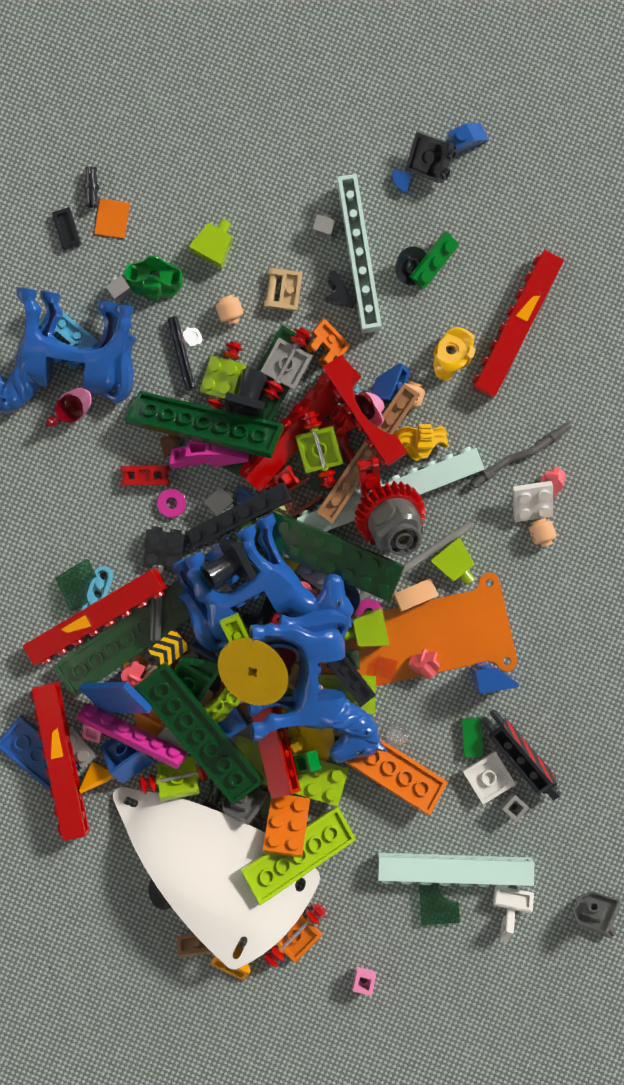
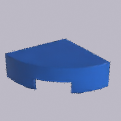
(401, 180)
(243, 495)

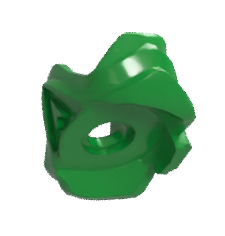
(143, 283)

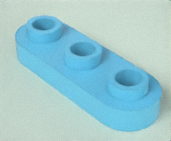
(99, 584)

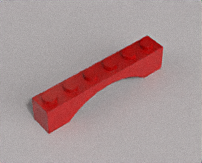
(388, 446)

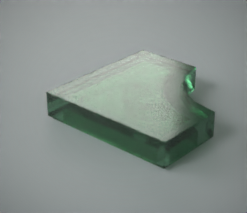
(75, 584)
(436, 907)

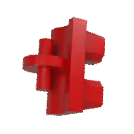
(285, 476)

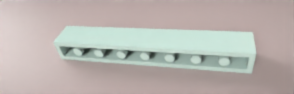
(359, 253)
(455, 869)

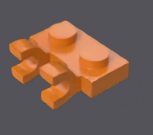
(330, 339)

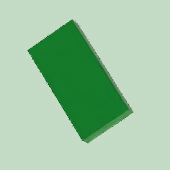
(472, 737)

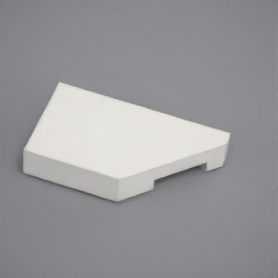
(507, 925)

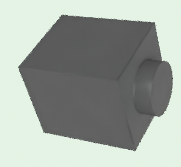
(220, 500)

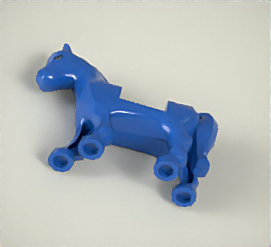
(105, 365)
(273, 578)
(314, 642)

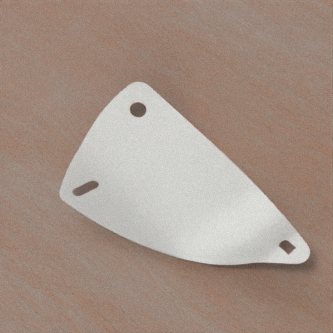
(197, 866)

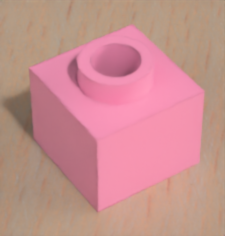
(364, 987)

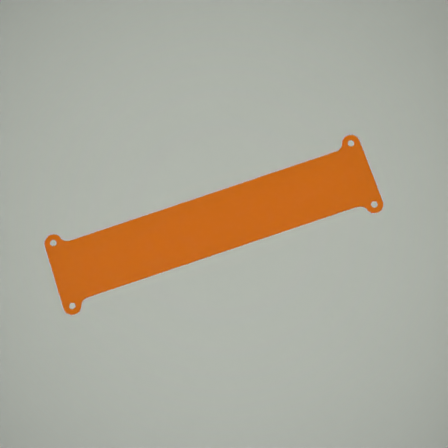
(458, 627)

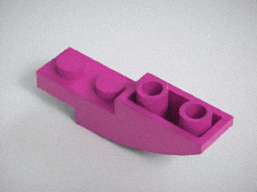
(201, 453)

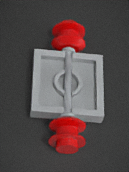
(286, 363)

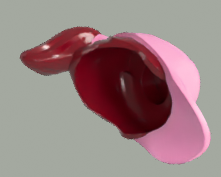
(370, 406)
(70, 407)

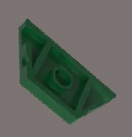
(197, 674)

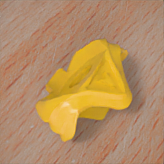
(446, 364)
(422, 440)

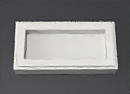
(513, 899)

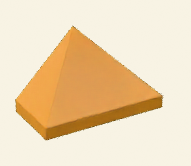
(96, 775)
(240, 973)

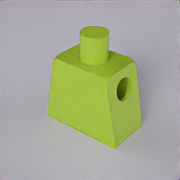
(213, 243)
(454, 562)
(369, 629)

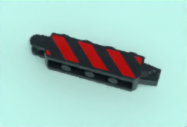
(521, 755)

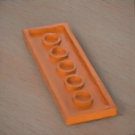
(402, 777)

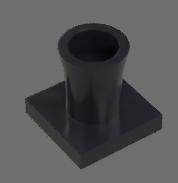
(249, 392)
(232, 562)

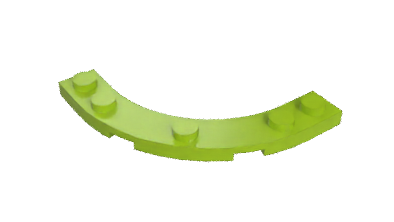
(226, 701)

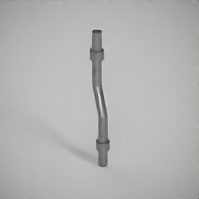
(553, 436)

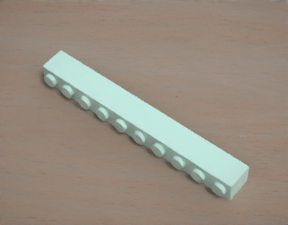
(423, 480)

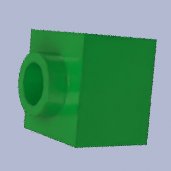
(307, 762)

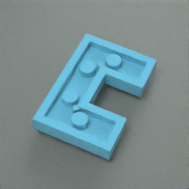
(73, 333)

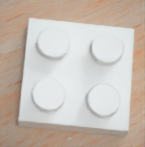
(533, 501)
(488, 777)

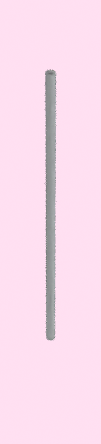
(430, 551)

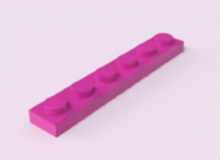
(132, 736)

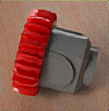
(392, 518)

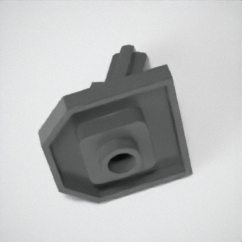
(247, 808)
(596, 912)

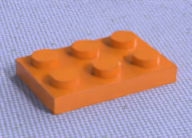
(286, 826)

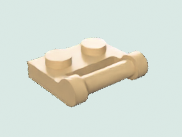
(289, 289)

